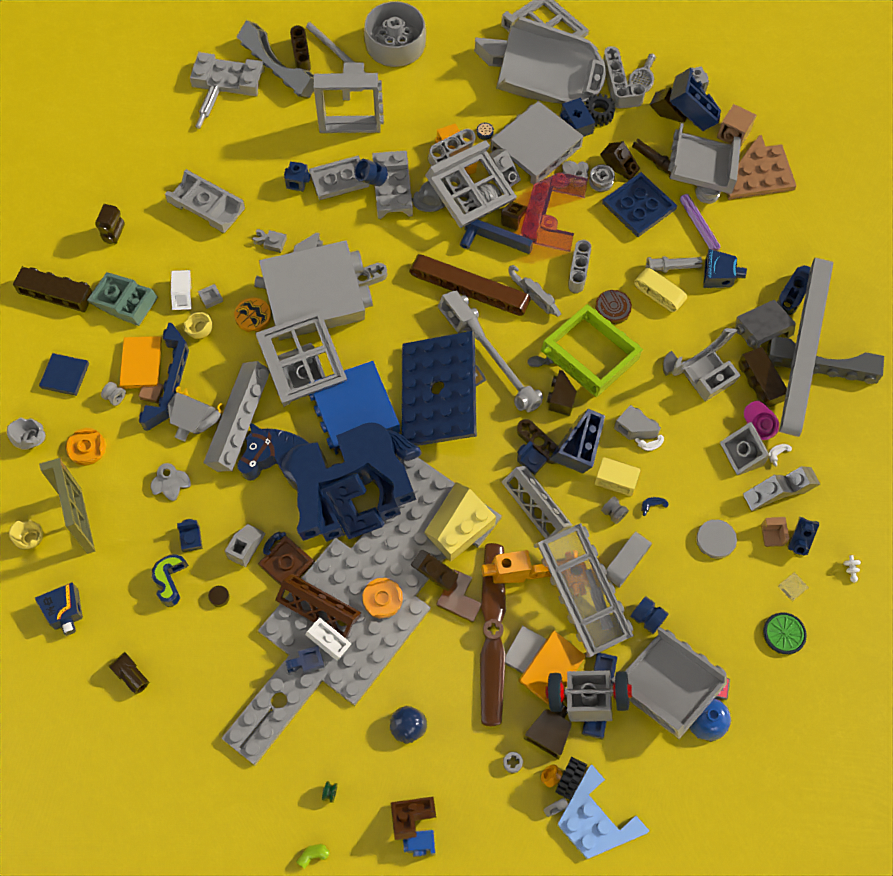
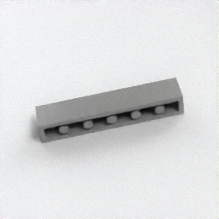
(237, 416)

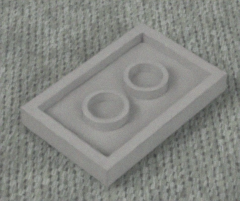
(336, 178)

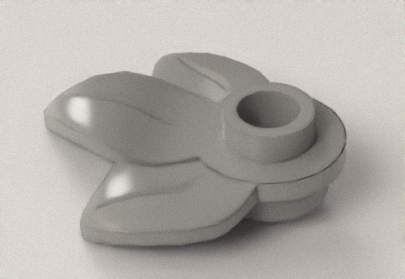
(579, 169)
(170, 484)

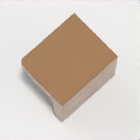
(775, 531)

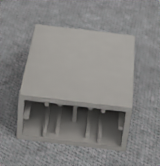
(316, 281)

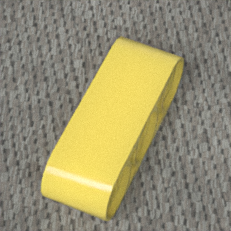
(660, 289)

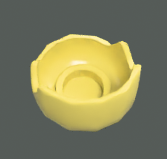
(198, 325)
(26, 534)

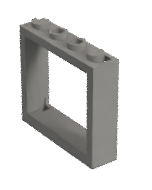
(348, 81)

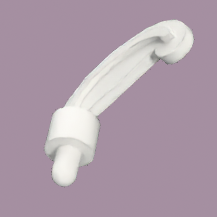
(651, 445)
(776, 451)

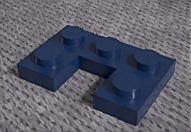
(339, 499)

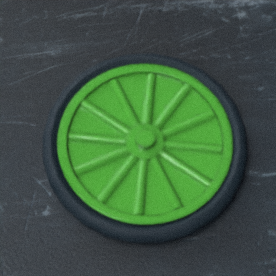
(784, 633)

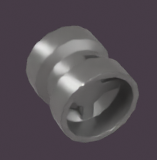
(614, 510)

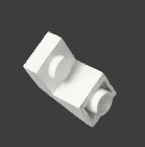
(181, 289)

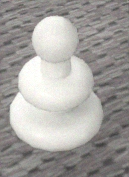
(853, 570)

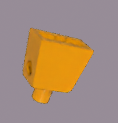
(508, 567)

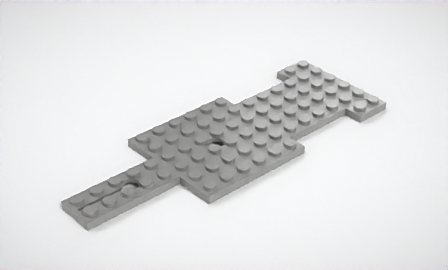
(374, 641)

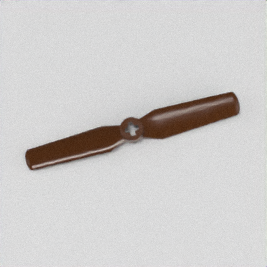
(493, 653)

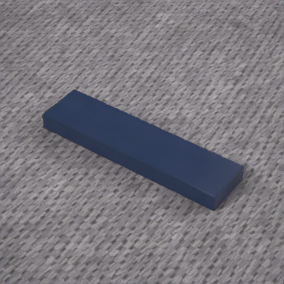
(603, 662)

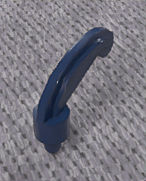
(652, 501)
(277, 536)

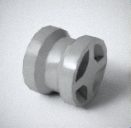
(113, 393)

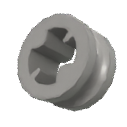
(517, 767)

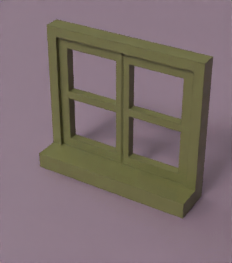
(71, 501)

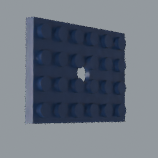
(452, 412)

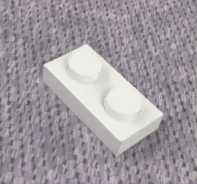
(328, 639)

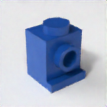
(420, 844)

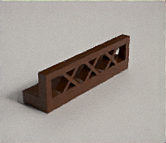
(318, 599)

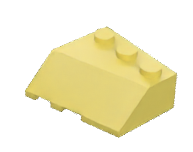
(459, 522)

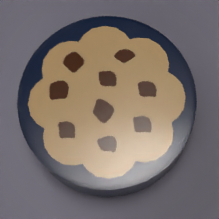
(485, 131)

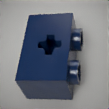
(578, 116)

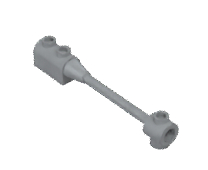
(463, 318)

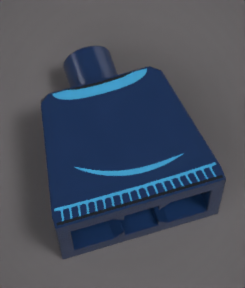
(721, 270)

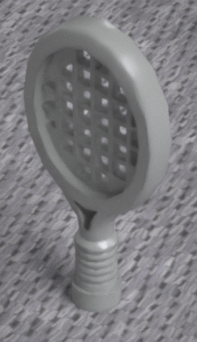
(646, 70)

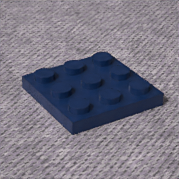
(639, 204)

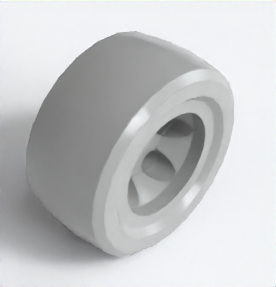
(397, 22)

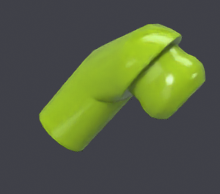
(313, 851)

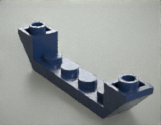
(155, 415)

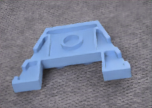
(589, 826)

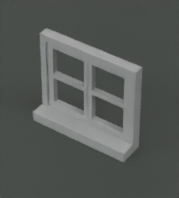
(562, 15)
(457, 164)
(275, 366)

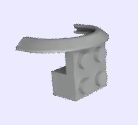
(707, 370)

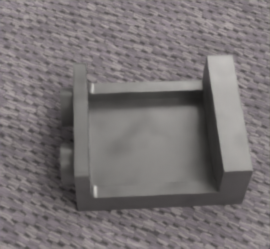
(764, 324)

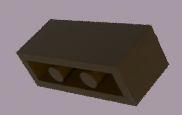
(763, 377)

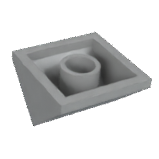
(745, 449)

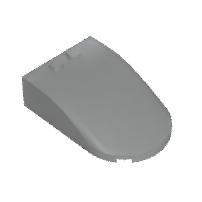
(550, 64)

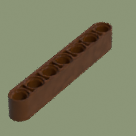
(470, 285)

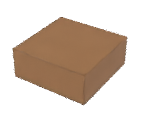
(151, 393)

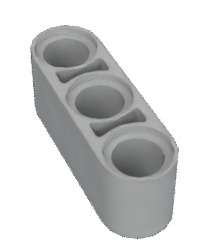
(579, 273)
(627, 559)

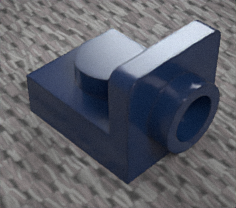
(531, 458)
(190, 535)

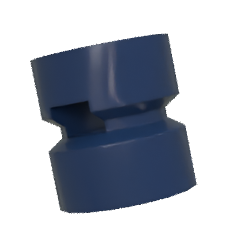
(370, 172)
(649, 615)

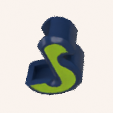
(161, 575)

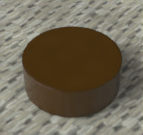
(219, 596)

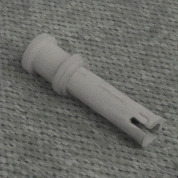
(664, 264)

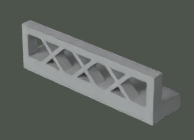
(538, 496)

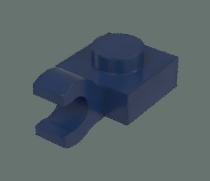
(309, 660)

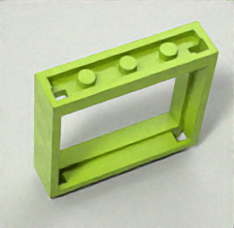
(578, 370)

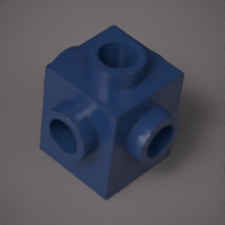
(296, 176)

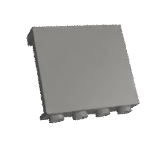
(538, 141)
(704, 161)
(673, 682)

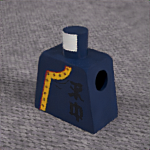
(61, 607)

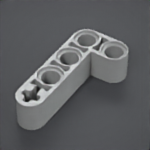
(620, 92)

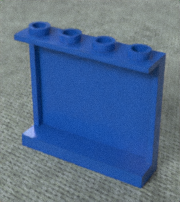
(354, 403)

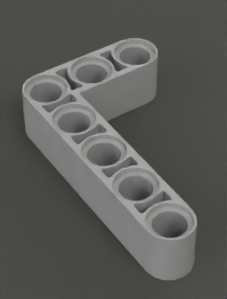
(445, 152)

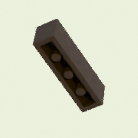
(52, 288)

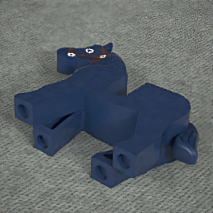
(366, 450)

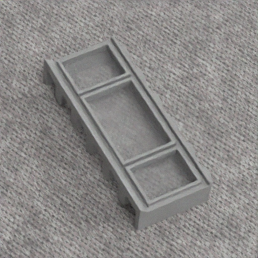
(585, 589)

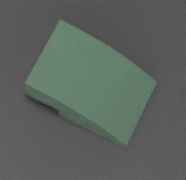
(123, 298)

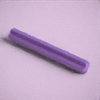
(699, 222)

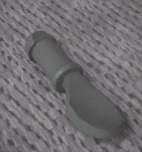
(537, 361)

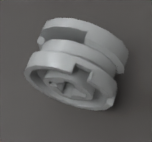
(601, 178)
(707, 195)

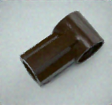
(127, 671)

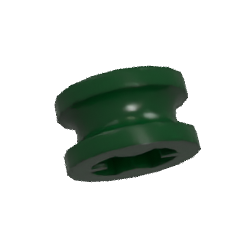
(329, 792)

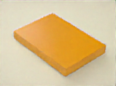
(140, 362)
(554, 656)

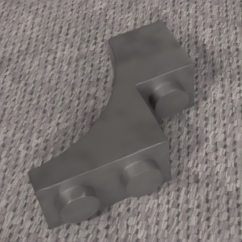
(780, 486)

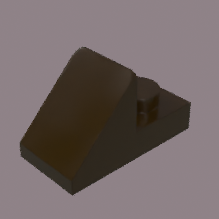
(512, 215)

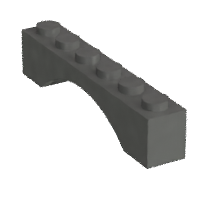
(256, 40)
(865, 367)

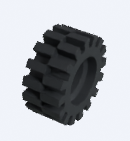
(604, 103)
(571, 778)

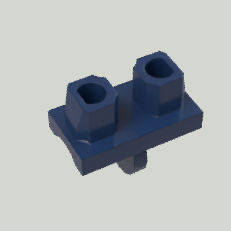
(803, 536)

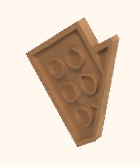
(763, 171)

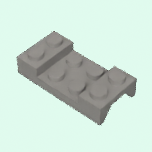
(227, 75)
(395, 192)
(206, 201)

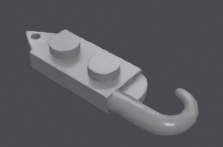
(535, 291)

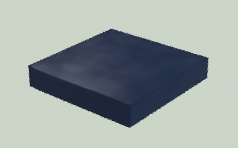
(64, 374)

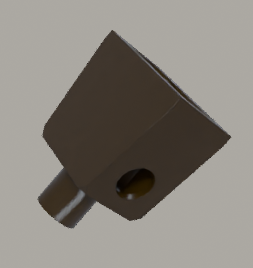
(550, 732)

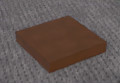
(285, 560)

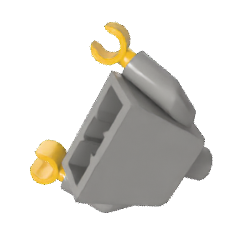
(191, 414)

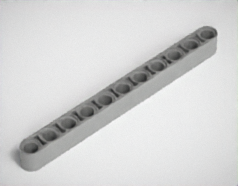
(806, 348)

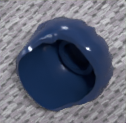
(408, 724)

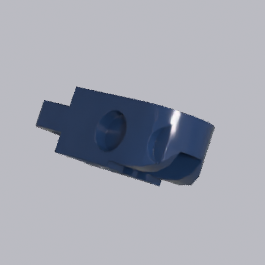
(793, 294)

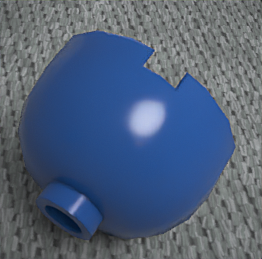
(712, 722)

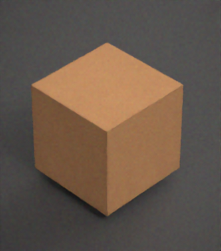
(736, 123)

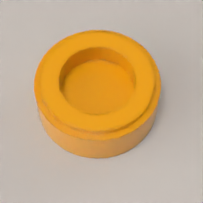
(551, 775)

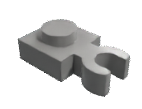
(271, 241)

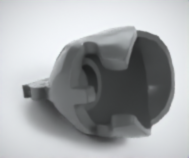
(427, 198)

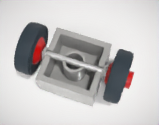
(589, 694)

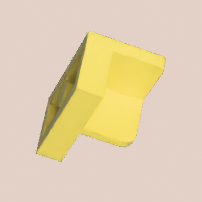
(617, 476)

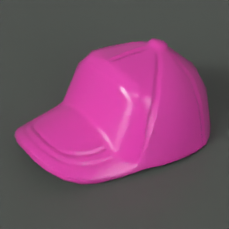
(763, 419)

